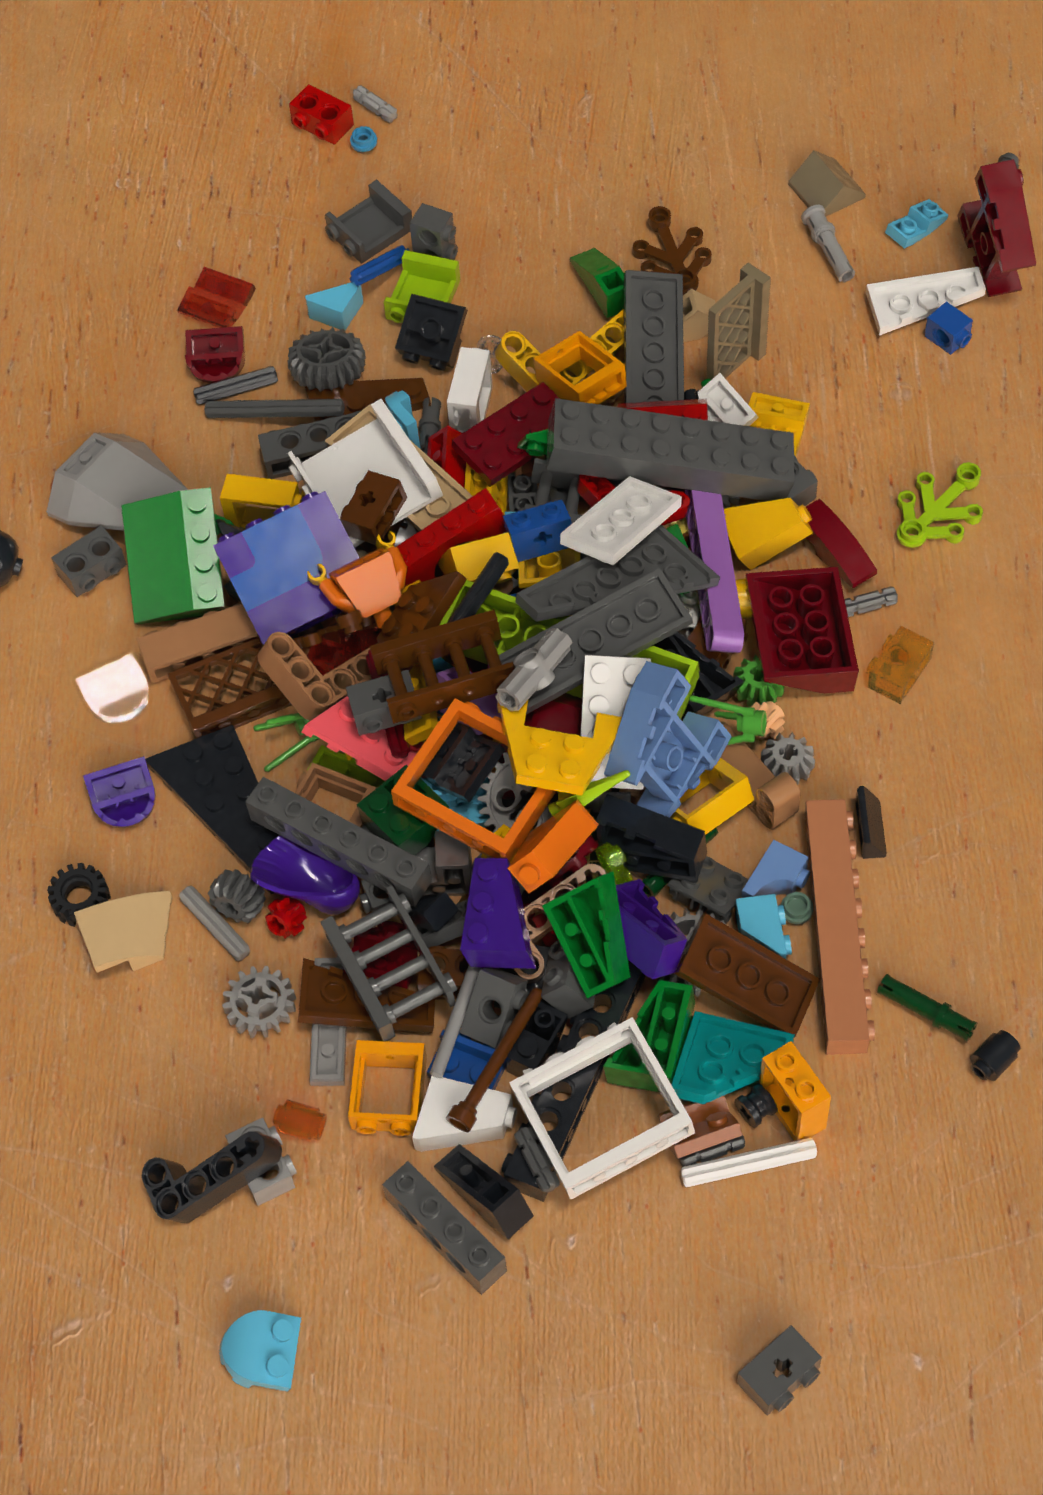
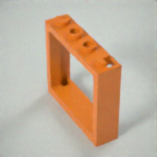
(448, 820)

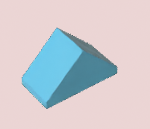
(335, 305)

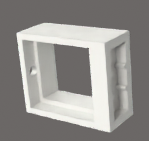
(470, 389)

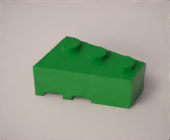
(591, 933)
(665, 1026)

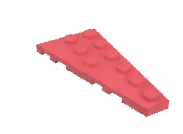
(370, 750)

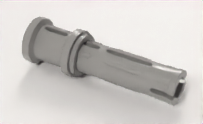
(824, 234)

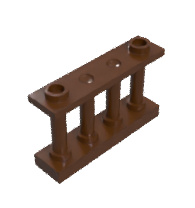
(435, 643)

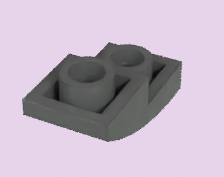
(521, 492)

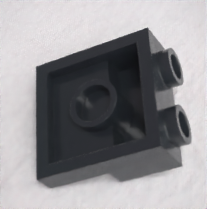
(431, 332)

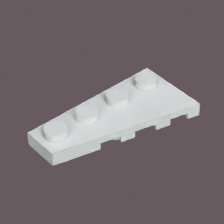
(915, 298)

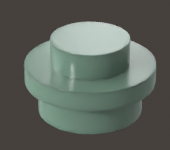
(797, 908)

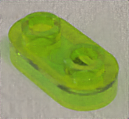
(612, 859)

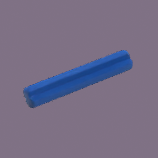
(377, 266)

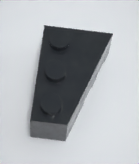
(713, 680)

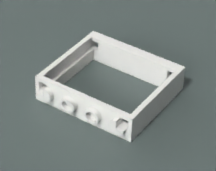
(630, 1152)

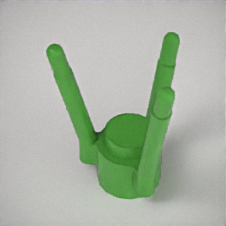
(749, 720)
(299, 723)

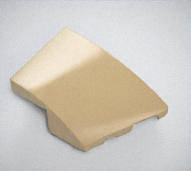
(126, 930)

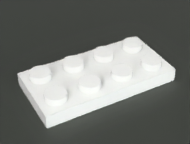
(620, 520)
(606, 691)

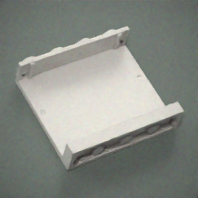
(377, 448)

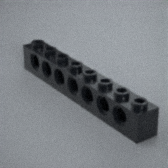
(579, 1085)

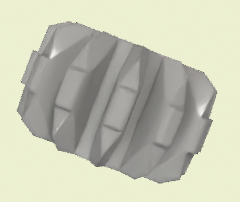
(789, 756)

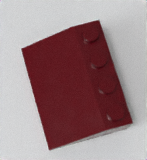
(803, 629)

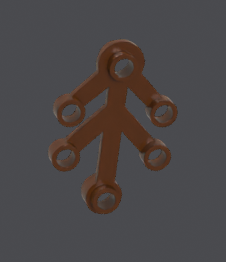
(660, 221)
(348, 622)

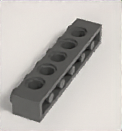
(338, 840)

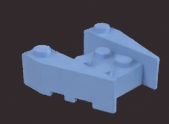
(661, 747)

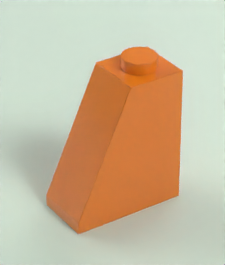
(551, 846)

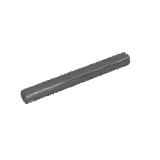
(274, 408)

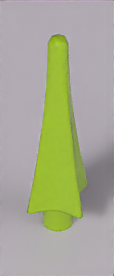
(593, 790)

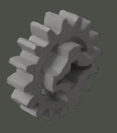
(255, 997)

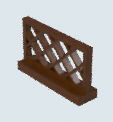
(238, 712)

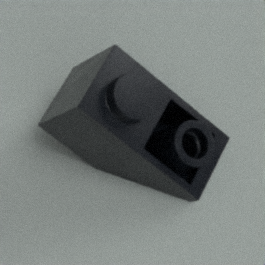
(537, 1040)

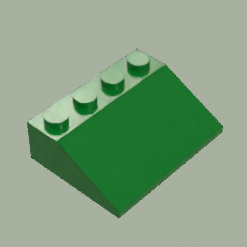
(173, 556)

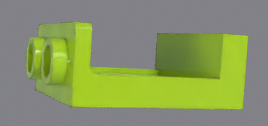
(425, 277)

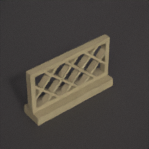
(740, 323)

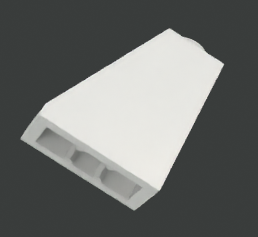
(434, 1132)

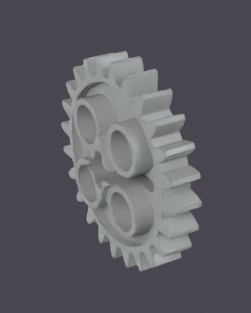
(500, 783)

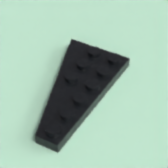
(214, 783)

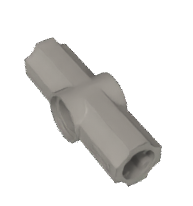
(533, 669)

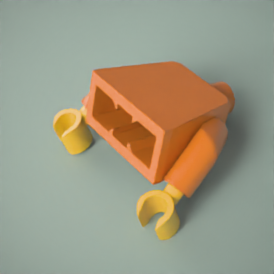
(367, 583)

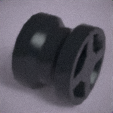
(756, 1105)

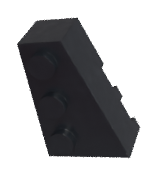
(651, 840)

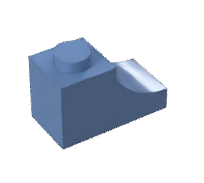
(778, 872)

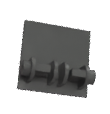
(714, 890)

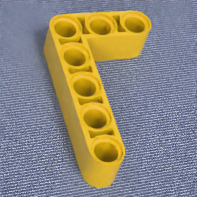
(516, 362)

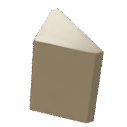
(825, 183)

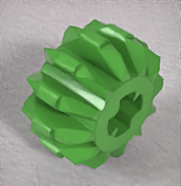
(754, 687)

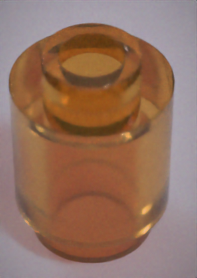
(299, 1120)

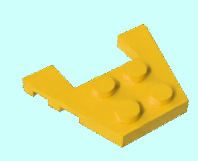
(556, 758)

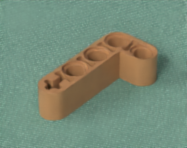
(774, 796)
(536, 934)

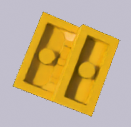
(780, 415)

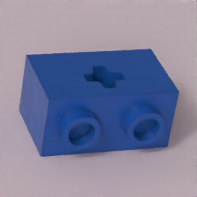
(537, 529)

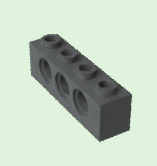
(302, 440)
(444, 1227)

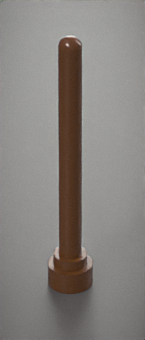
(464, 1114)

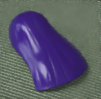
(305, 876)

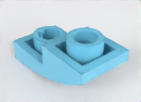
(919, 223)

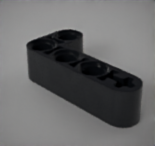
(251, 1155)

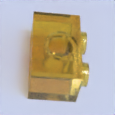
(897, 680)

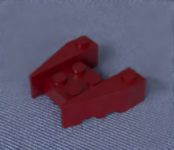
(999, 227)

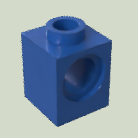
(949, 328)

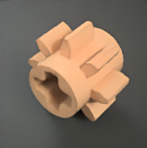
(774, 719)

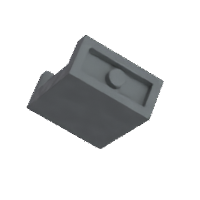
(370, 224)

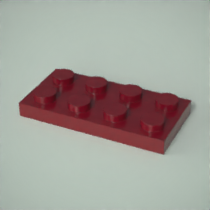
(493, 442)

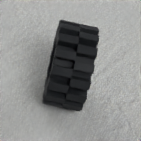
(70, 880)

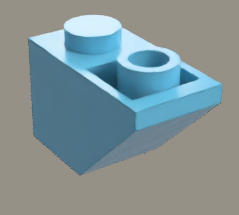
(761, 921)

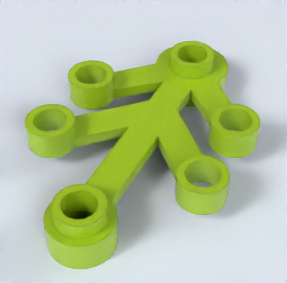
(938, 509)

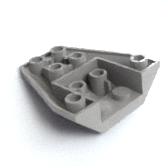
(105, 475)

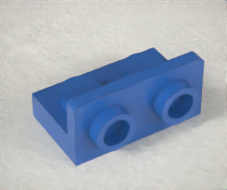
(468, 1061)

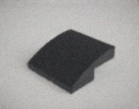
(463, 762)

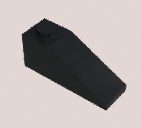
(485, 1191)

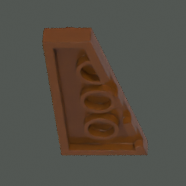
(366, 392)

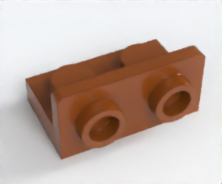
(711, 1124)

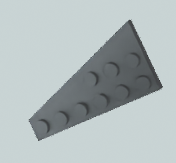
(594, 580)

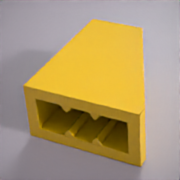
(766, 529)

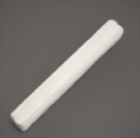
(748, 1162)

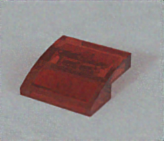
(216, 298)

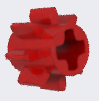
(285, 917)

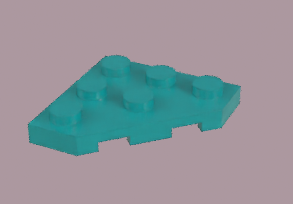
(722, 1056)

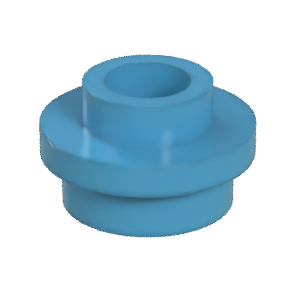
(363, 139)

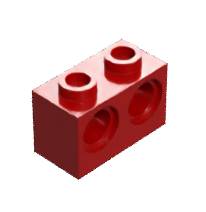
(321, 114)

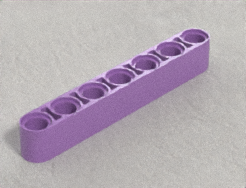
(711, 544)

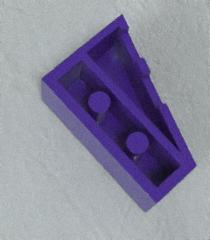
(495, 919)
(650, 938)

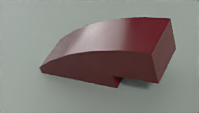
(838, 546)

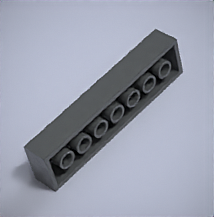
(670, 450)

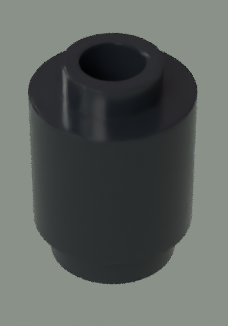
(994, 1055)

